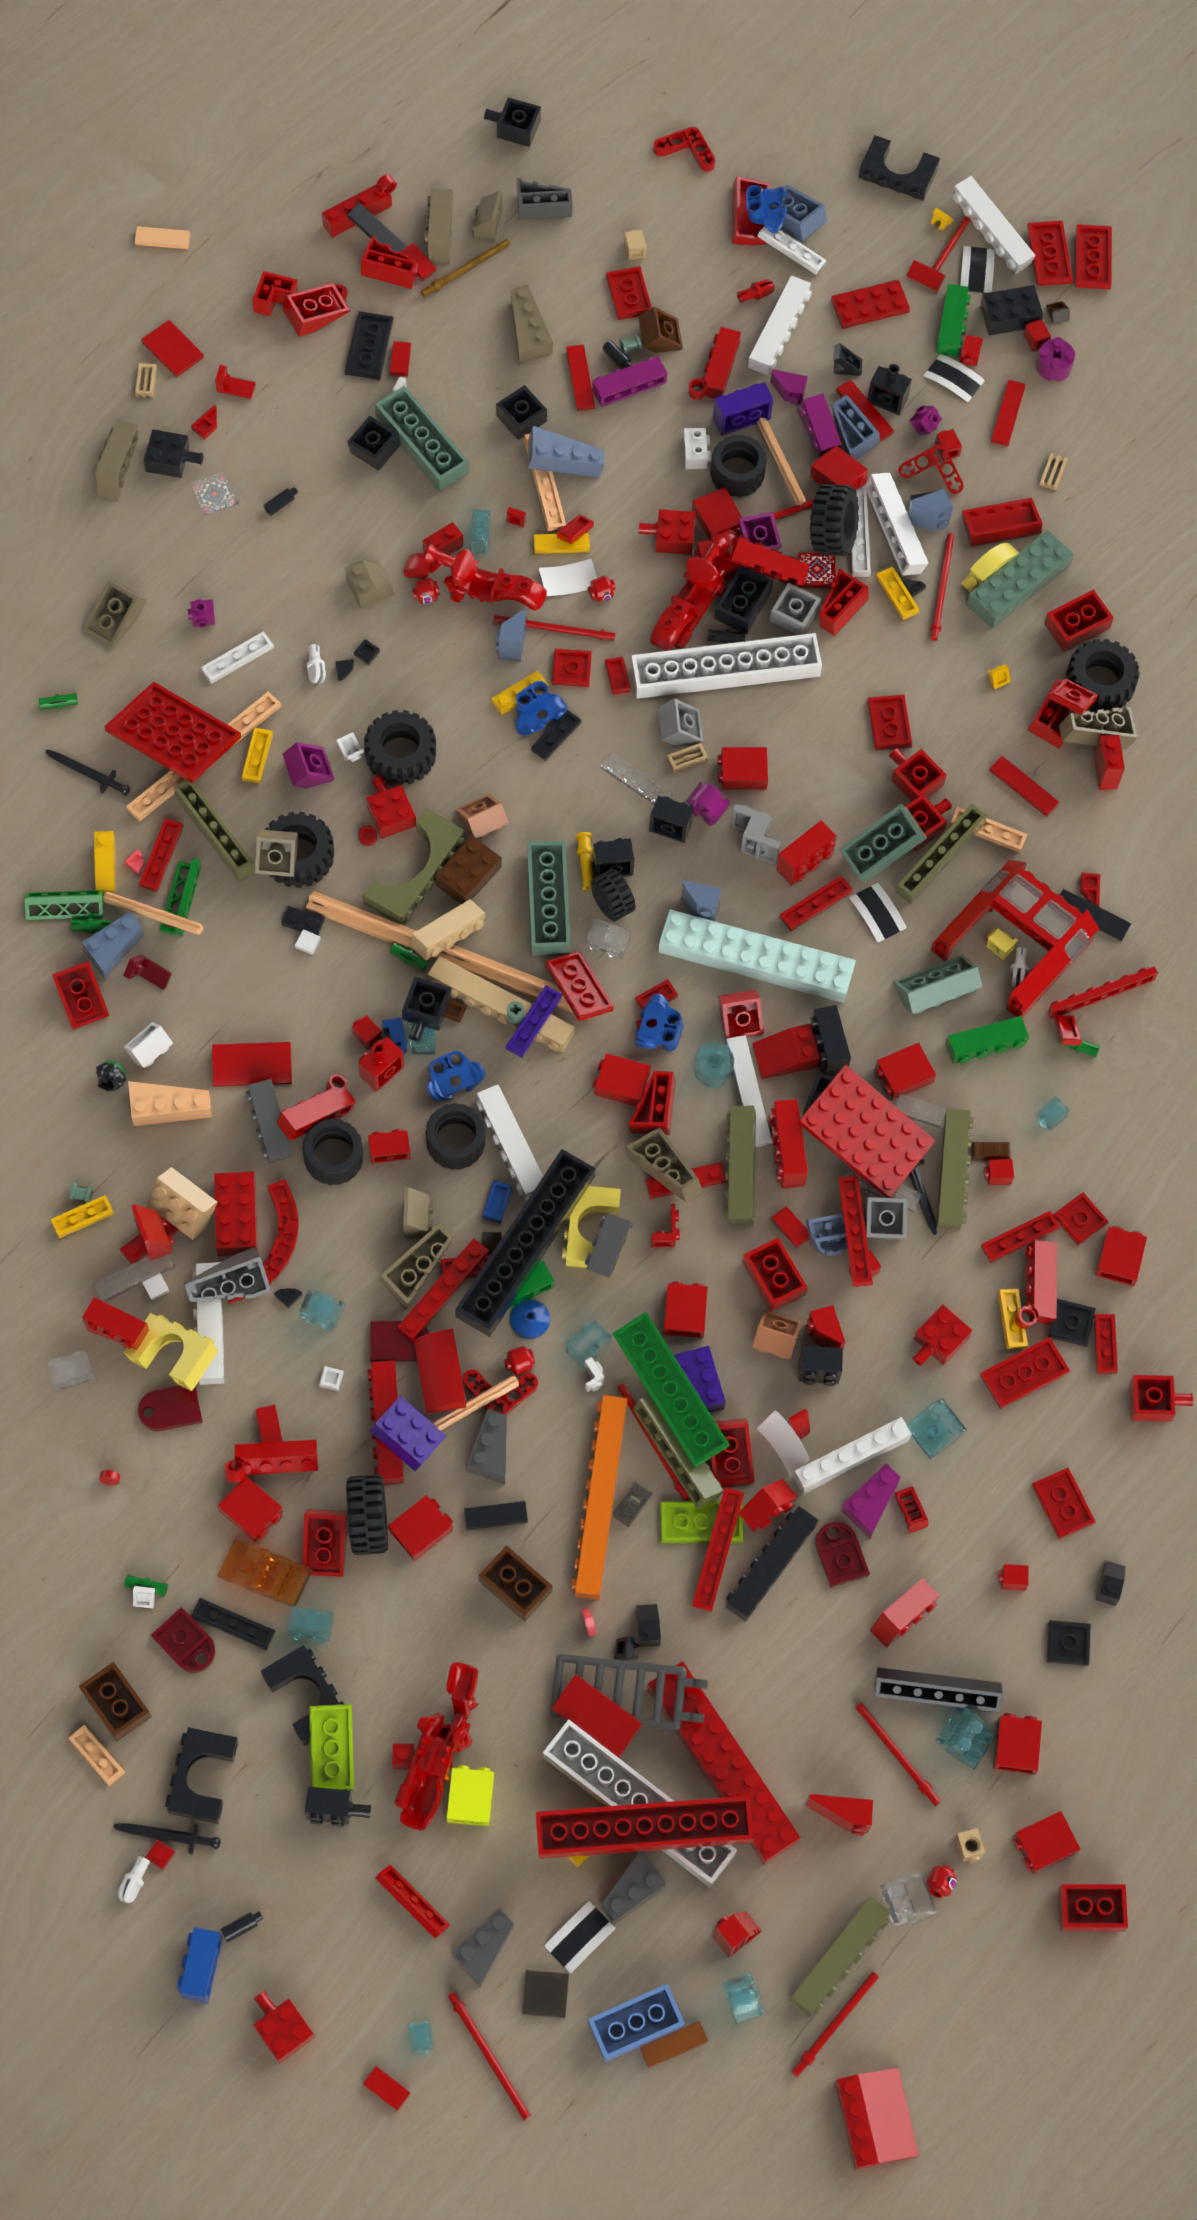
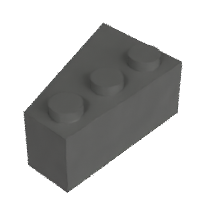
(543, 201)
(608, 1245)
(489, 1450)
(633, 1889)
(483, 1946)

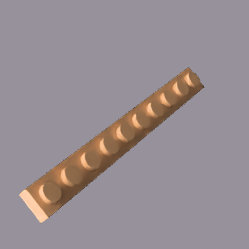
(164, 787)

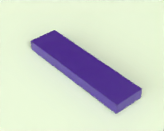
(533, 1021)

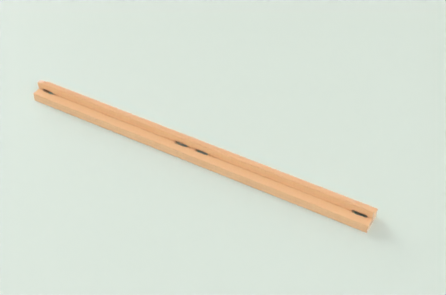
(400, 934)

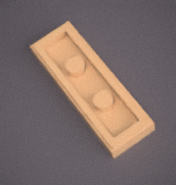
(162, 237)
(96, 1755)

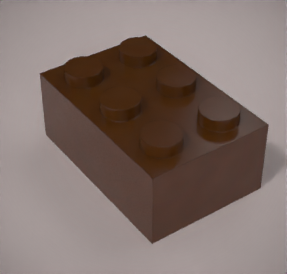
(468, 870)
(515, 1583)
(115, 1701)

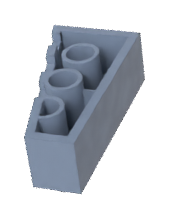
(563, 455)

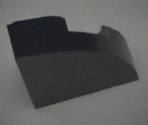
(914, 587)
(344, 668)
(288, 1296)

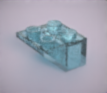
(966, 1737)

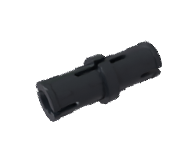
(726, 636)

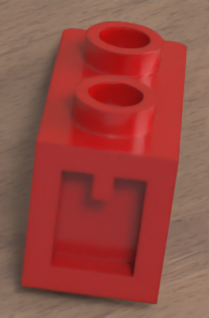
(232, 385)
(665, 1239)

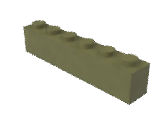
(214, 830)
(941, 853)
(741, 1165)
(953, 1169)
(696, 1481)
(840, 1956)

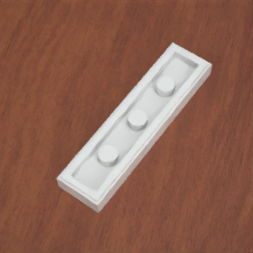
(793, 249)
(237, 657)

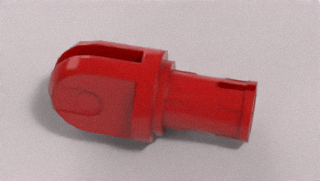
(757, 291)

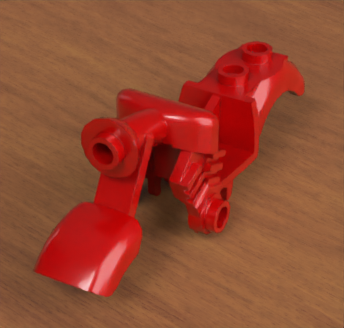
(474, 581)
(688, 607)
(429, 1768)

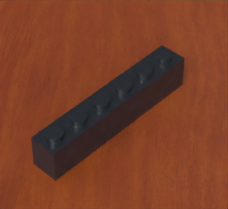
(772, 1563)
(938, 1689)

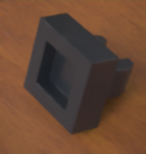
(624, 1648)

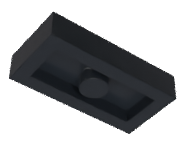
(300, 920)

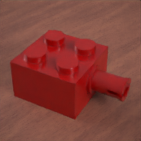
(673, 531)
(917, 774)
(390, 809)
(929, 817)
(381, 1063)
(941, 1336)
(1154, 1398)
(282, 2027)

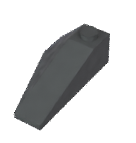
(233, 1278)

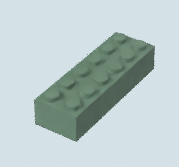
(422, 438)
(1020, 579)
(548, 898)

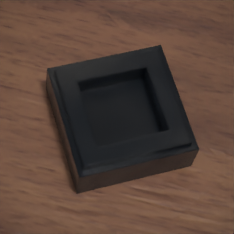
(366, 652)

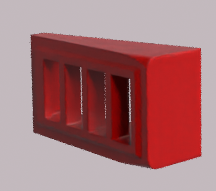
(800, 1423)
(916, 1521)

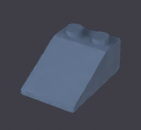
(802, 214)

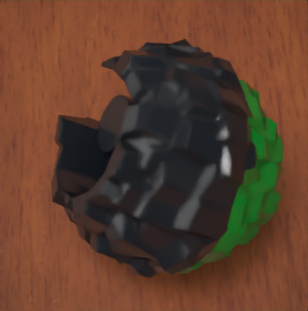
(111, 1075)

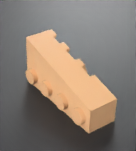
(167, 1103)

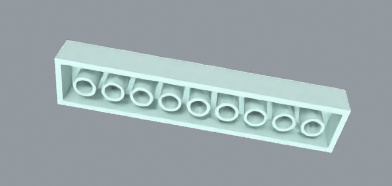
(756, 956)

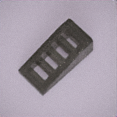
(627, 1520)

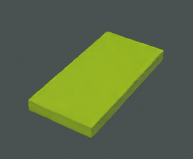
(686, 1524)
(331, 1746)

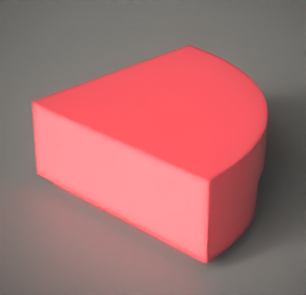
(135, 862)
(587, 1617)

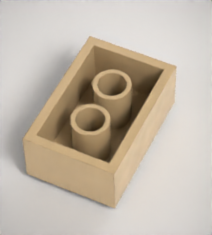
(182, 1203)

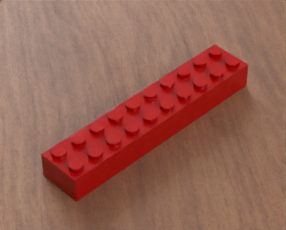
(728, 1767)
(644, 1827)

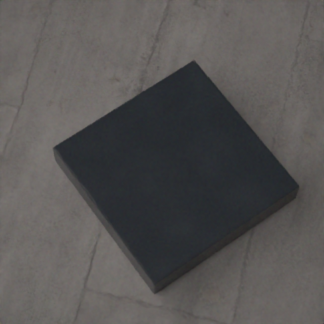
(1072, 1323)
(1068, 1643)

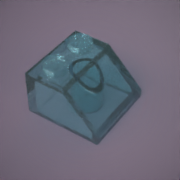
(936, 1428)

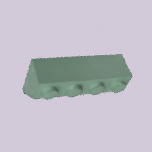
(938, 984)

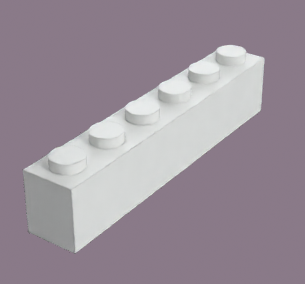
(992, 225)
(779, 325)
(896, 524)
(510, 1140)
(210, 1324)
(852, 1455)

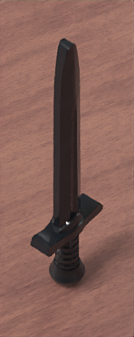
(99, 777)
(924, 1202)
(170, 1835)

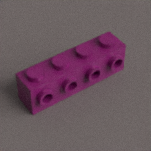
(629, 381)

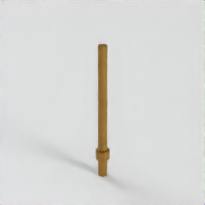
(438, 284)

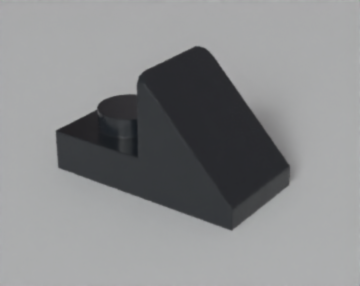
(846, 361)

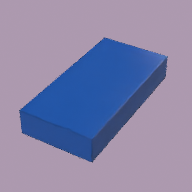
(497, 1202)

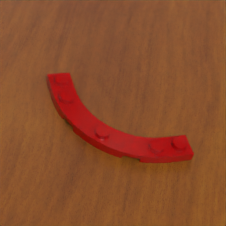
(287, 1232)

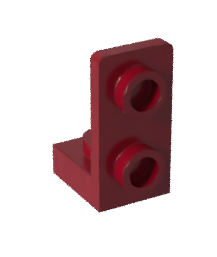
(148, 970)

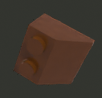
(660, 331)

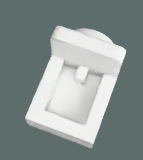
(349, 747)
(595, 1371)

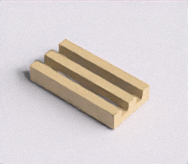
(144, 393)
(1058, 459)
(689, 764)

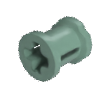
(630, 344)
(515, 1007)
(81, 1192)

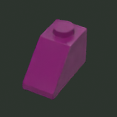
(789, 385)

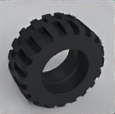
(834, 519)
(1112, 657)
(396, 726)
(319, 835)
(367, 1514)

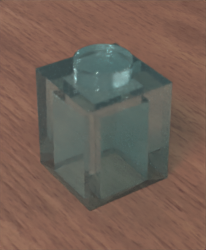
(1053, 1113)
(421, 2037)

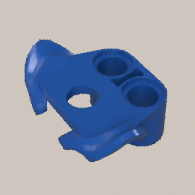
(758, 207)
(528, 721)
(659, 1010)
(469, 1072)

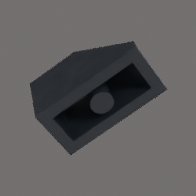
(1111, 1583)
(648, 1625)

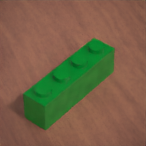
(952, 320)
(987, 1040)
(537, 1283)

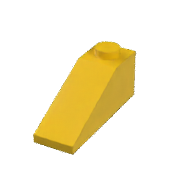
(105, 860)

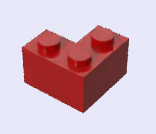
(272, 289)
(768, 1504)

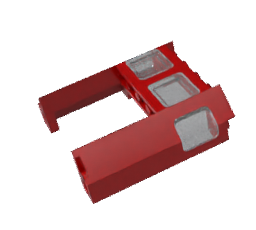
(1036, 913)

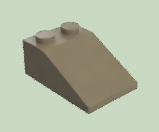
(113, 613)

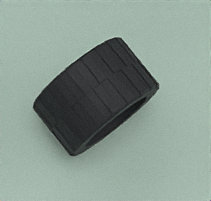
(738, 447)
(455, 1114)
(333, 1130)

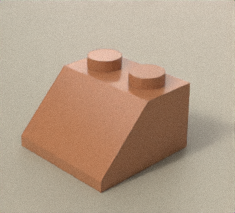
(482, 816)
(777, 1335)

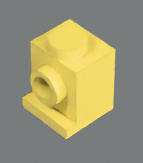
(1001, 943)

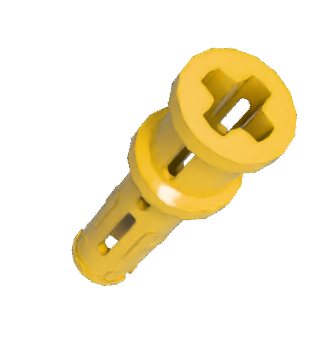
(585, 852)

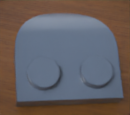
(827, 1234)

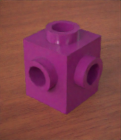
(925, 419)
(202, 613)

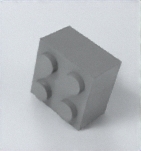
(795, 610)
(886, 1218)

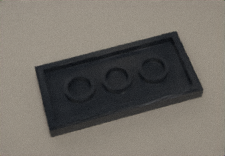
(369, 345)

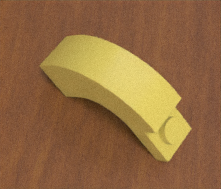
(988, 565)

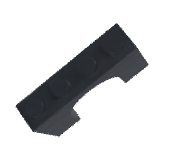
(913, 184)
(296, 1666)
(196, 1746)

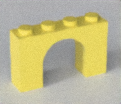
(593, 1201)
(196, 1355)

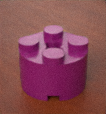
(1055, 359)
(708, 803)

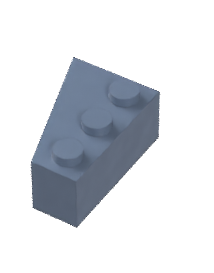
(855, 429)
(112, 943)

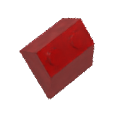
(741, 1014)
(825, 1328)

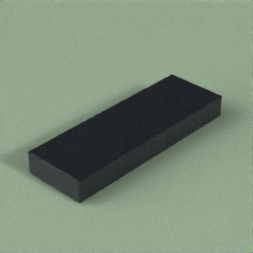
(556, 735)
(496, 1515)

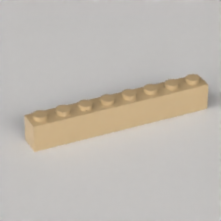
(495, 1000)

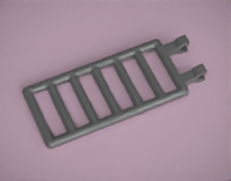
(621, 1665)

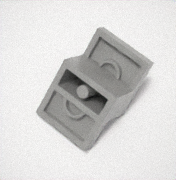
(756, 832)

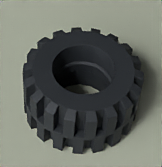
(613, 895)

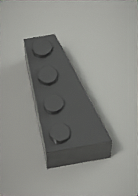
(266, 1113)

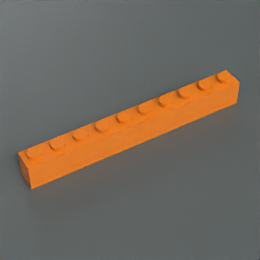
(601, 1496)

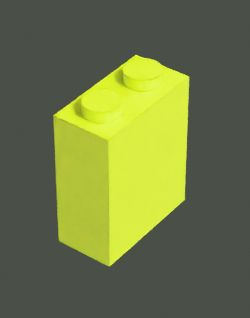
(470, 1796)

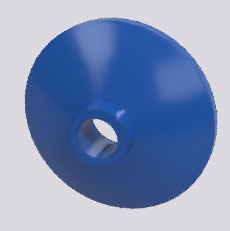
(530, 1328)

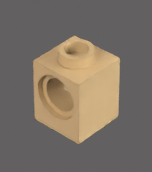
(635, 244)
(970, 1836)

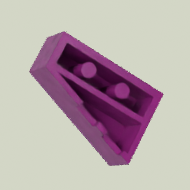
(819, 423)
(871, 1499)

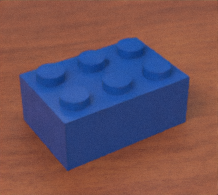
(199, 1965)

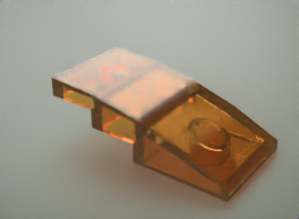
(265, 1573)

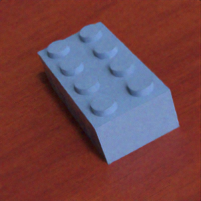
(636, 2023)

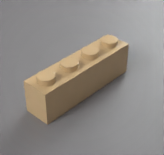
(448, 929)

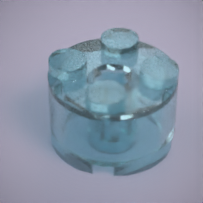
(715, 1054)
(321, 1309)
(743, 1998)

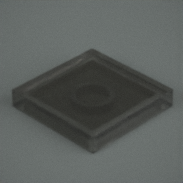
(545, 1994)

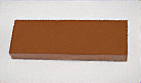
(674, 2044)

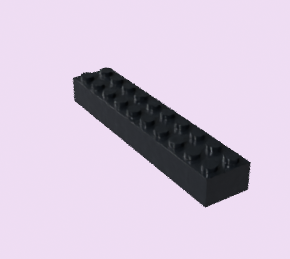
(525, 1243)

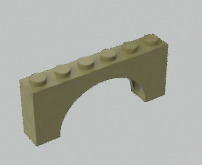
(401, 899)

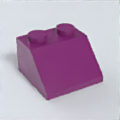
(761, 529)
(307, 765)

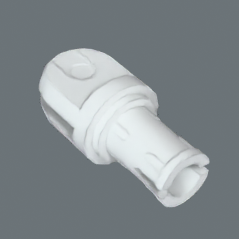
(315, 665)
(1019, 966)
(133, 1881)

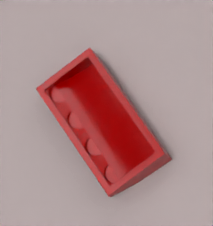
(743, 230)
(1002, 521)
(251, 1063)
(440, 1371)

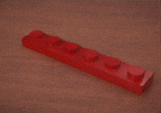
(1103, 992)
(855, 1231)
(443, 1289)
(718, 1549)

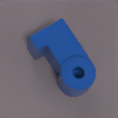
(396, 1032)

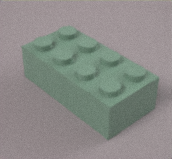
(883, 843)

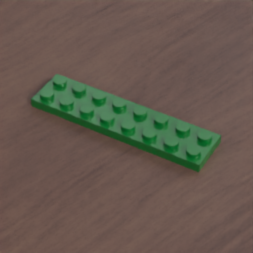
(671, 1389)

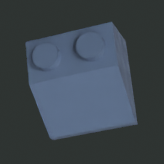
(931, 510)
(511, 637)
(701, 899)

